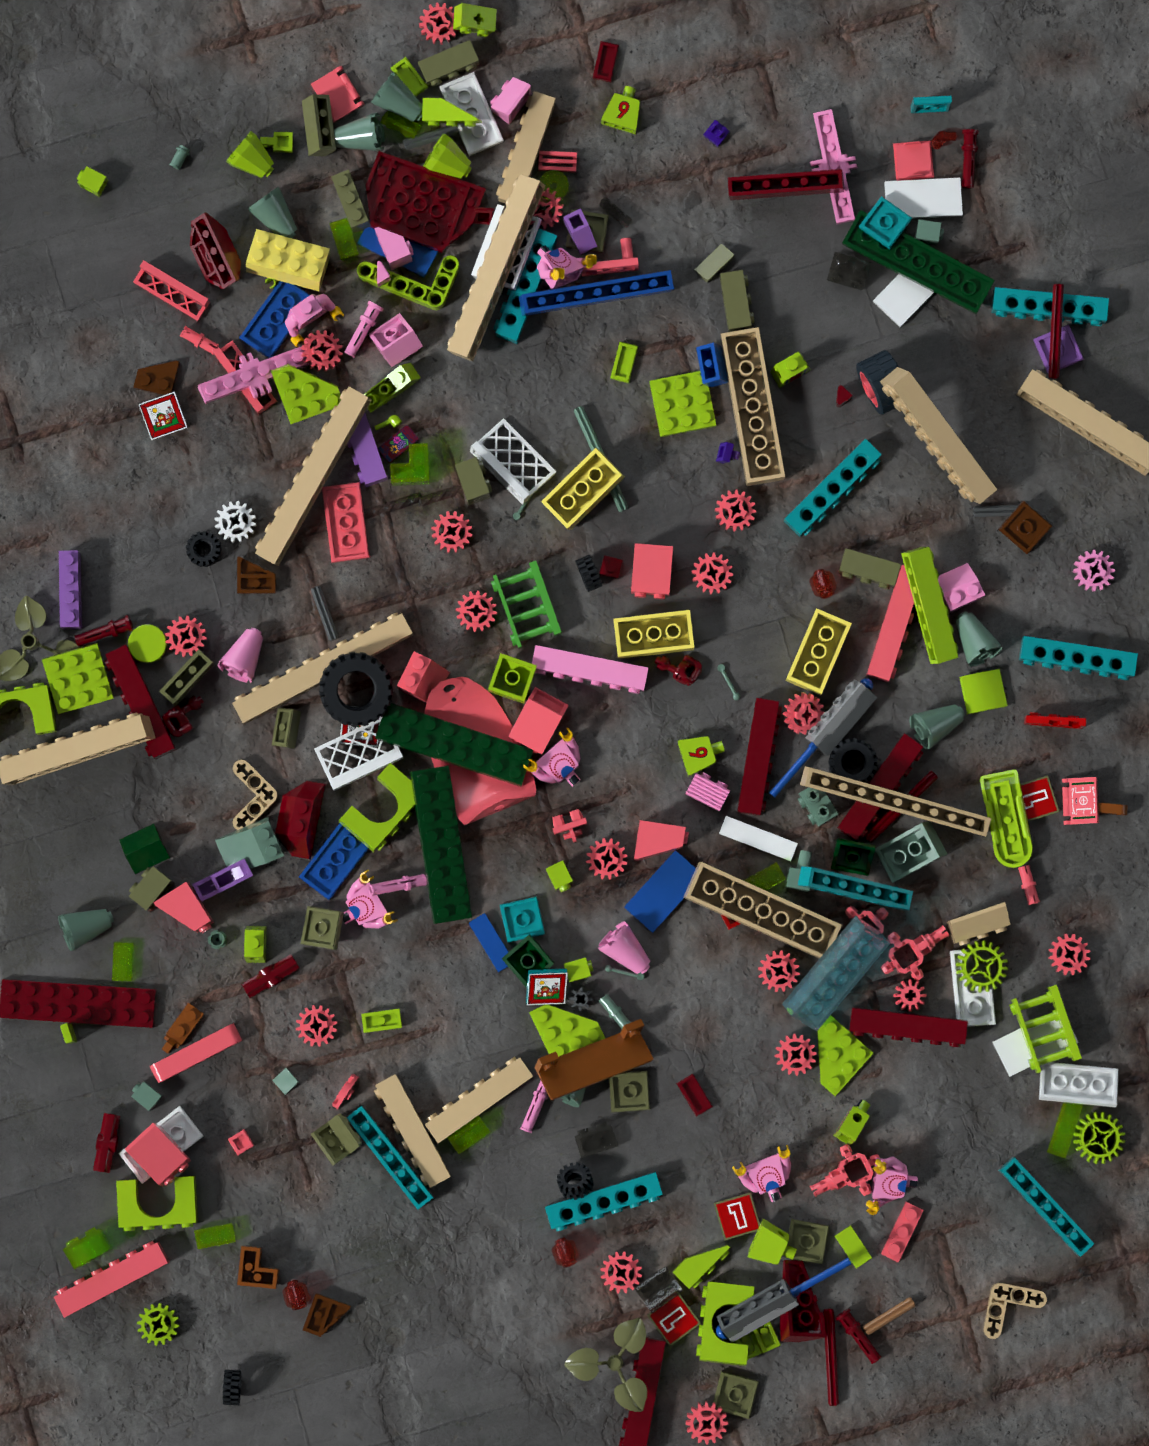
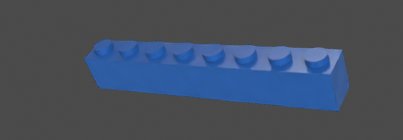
(596, 293)

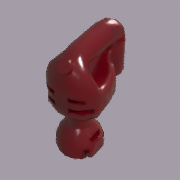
(679, 672)
(179, 714)

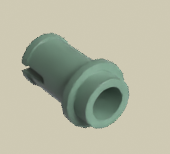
(179, 157)

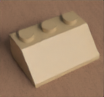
(979, 924)

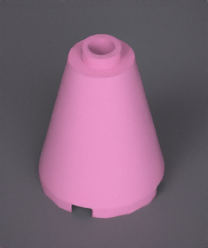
(243, 656)
(625, 948)

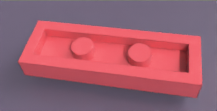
(902, 1231)

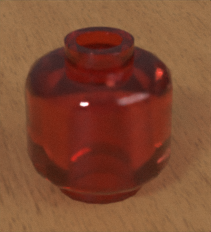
(823, 584)
(565, 1252)
(296, 1295)

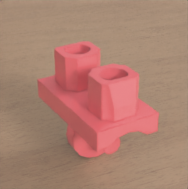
(577, 821)

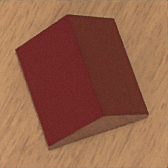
(483, 215)
(843, 396)

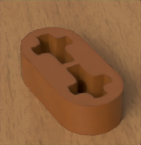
(1112, 809)

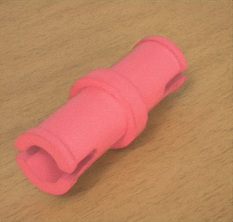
(199, 340)
(1028, 885)

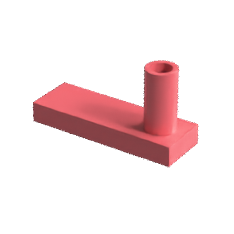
(626, 264)

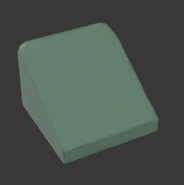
(285, 1081)

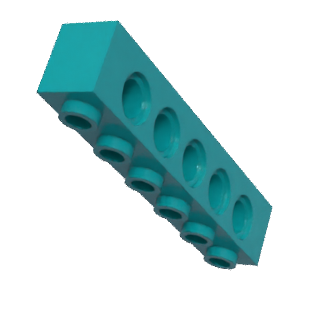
(1001, 295)
(513, 332)
(863, 450)
(1127, 659)
(855, 888)
(390, 1157)
(1046, 1206)
(555, 1210)

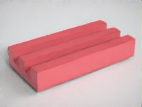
(558, 161)

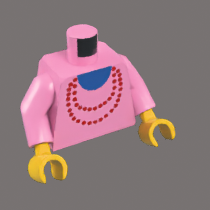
(560, 267)
(307, 312)
(558, 762)
(365, 908)
(766, 1174)
(889, 1182)

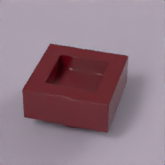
(611, 567)

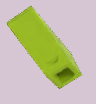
(442, 111)
(392, 385)
(695, 1266)

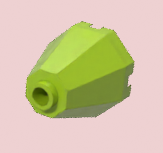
(251, 157)
(448, 159)

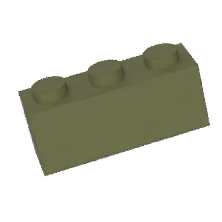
(448, 64)
(318, 125)
(351, 201)
(736, 300)
(869, 569)
(187, 677)

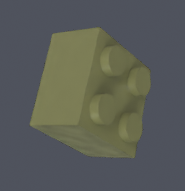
(472, 480)
(151, 888)

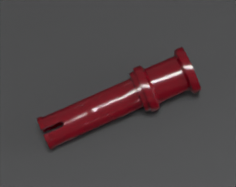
(969, 148)
(82, 639)
(853, 1327)

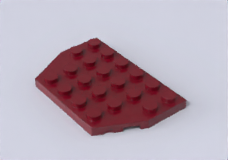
(420, 202)

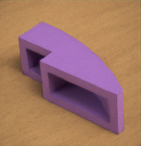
(222, 879)

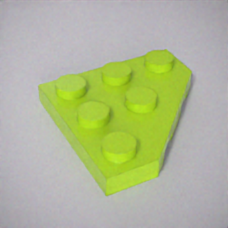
(304, 393)
(563, 1030)
(839, 1055)

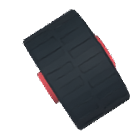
(870, 373)

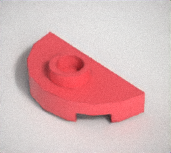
(346, 1091)

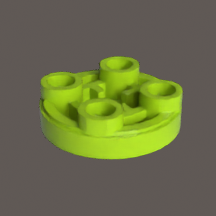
(147, 643)

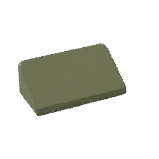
(714, 263)
(286, 728)

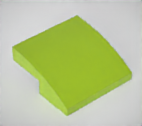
(983, 691)
(760, 1340)

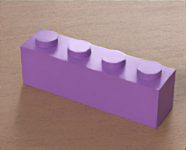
(366, 454)
(70, 589)

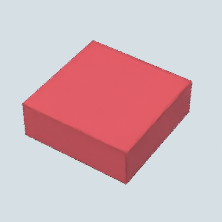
(241, 1142)

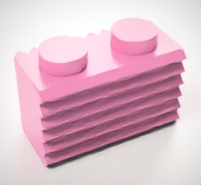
(707, 791)

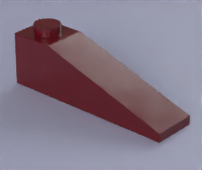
(805, 1320)

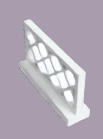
(487, 242)
(498, 468)
(362, 770)

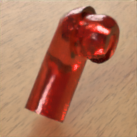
(941, 137)

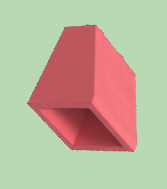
(651, 570)
(421, 677)
(538, 721)
(658, 839)
(186, 908)
(158, 1155)

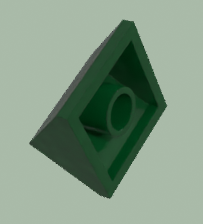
(144, 849)
(852, 857)
(525, 957)

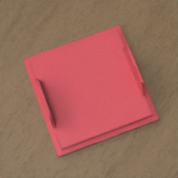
(913, 160)

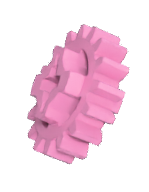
(1085, 567)

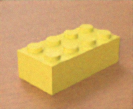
(287, 260)
(582, 489)
(653, 634)
(818, 652)

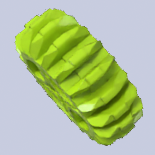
(996, 958)
(1106, 1152)

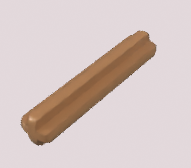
(888, 1316)

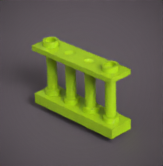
(1065, 1032)

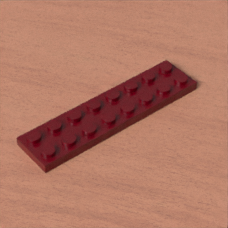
(77, 1003)

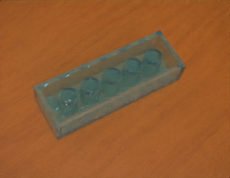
(836, 973)

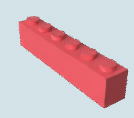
(893, 630)
(107, 1281)

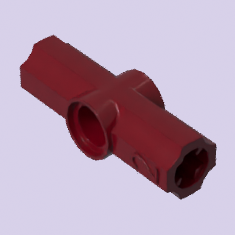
(270, 976)
(106, 1142)

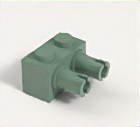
(818, 806)
(794, 873)

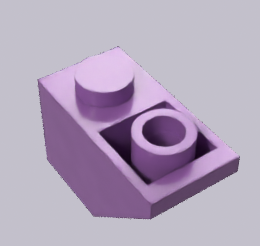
(580, 231)

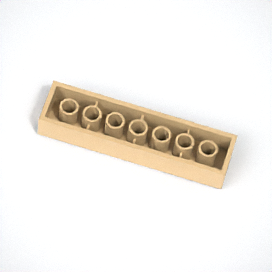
(752, 406)
(1086, 420)
(937, 435)
(75, 749)
(761, 910)

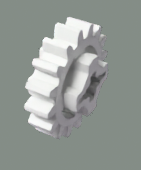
(240, 513)

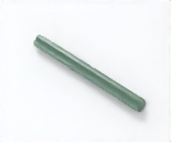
(594, 443)

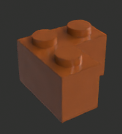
(250, 1271)

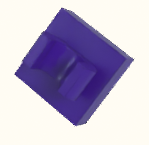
(716, 133)
(726, 453)

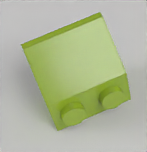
(512, 678)

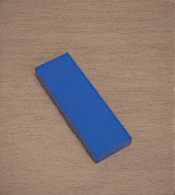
(490, 941)

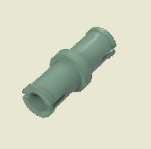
(614, 1011)

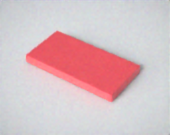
(345, 522)

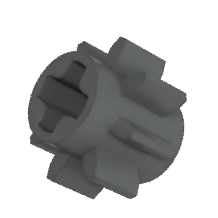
(580, 1004)

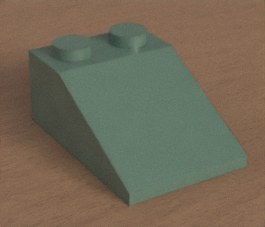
(254, 843)
(911, 851)

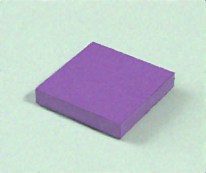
(1069, 350)

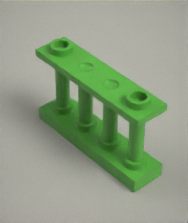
(538, 591)

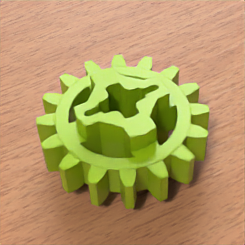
(146, 1318)

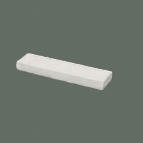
(758, 838)

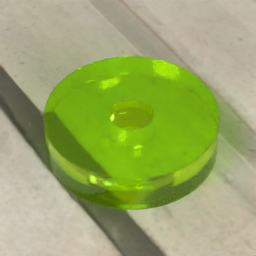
(557, 177)

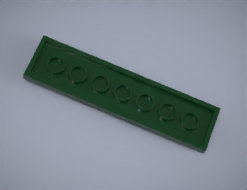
(923, 266)
(454, 744)
(441, 844)

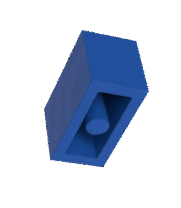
(712, 364)

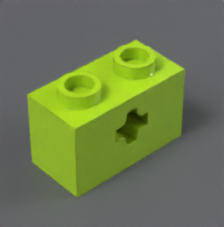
(474, 19)
(559, 876)

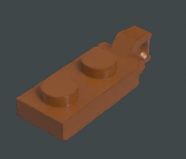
(182, 1027)

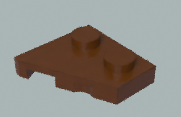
(157, 378)
(254, 579)
(324, 1314)

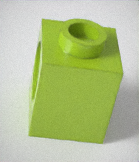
(92, 181)
(578, 969)

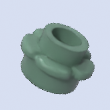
(212, 939)

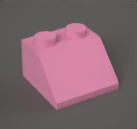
(511, 99)
(394, 247)
(395, 340)
(960, 587)

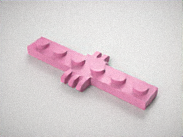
(834, 160)
(250, 375)

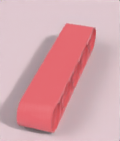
(195, 1053)

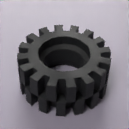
(203, 560)
(588, 573)
(571, 1172)
(232, 1387)

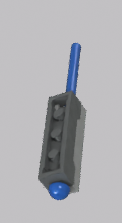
(833, 725)
(767, 1305)

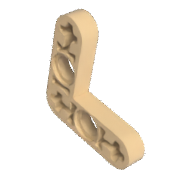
(258, 799)
(1002, 1302)

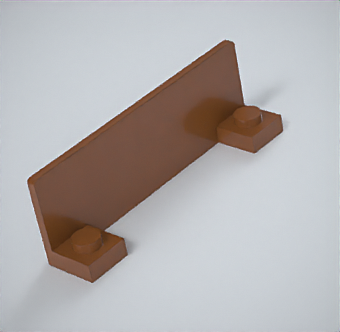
(594, 1062)

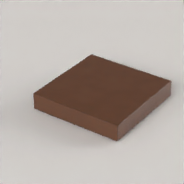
(1025, 527)

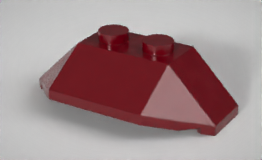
(214, 251)
(300, 818)

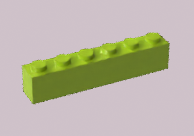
(930, 605)

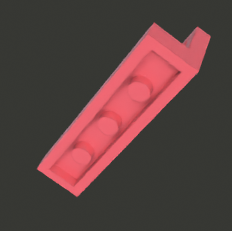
(174, 284)
(219, 353)

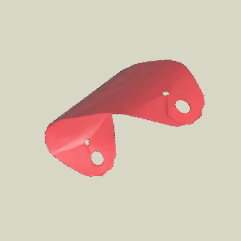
(478, 710)

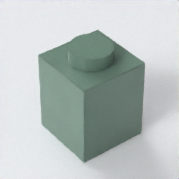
(929, 232)
(146, 1095)

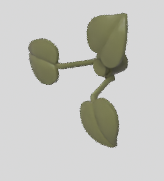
(28, 616)
(584, 1364)

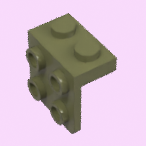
(337, 1139)

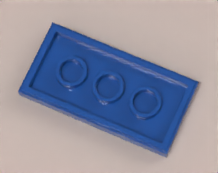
(421, 260)
(268, 327)
(333, 862)
(661, 892)

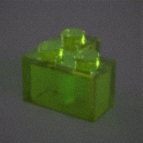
(416, 471)
(88, 1248)

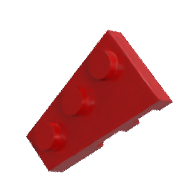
(1055, 720)

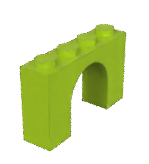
(40, 703)
(373, 833)
(132, 1215)
(711, 1347)

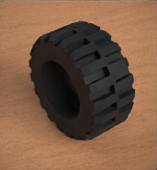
(356, 715)

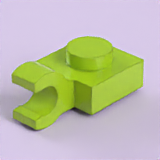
(280, 142)

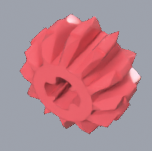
(905, 990)

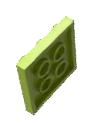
(682, 404)
(77, 678)

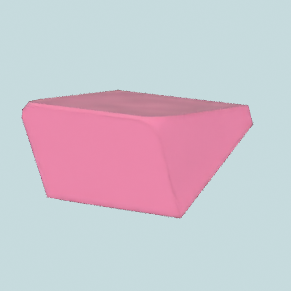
(382, 274)

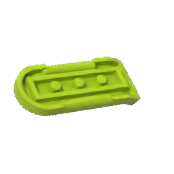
(1008, 818)

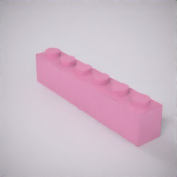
(589, 668)

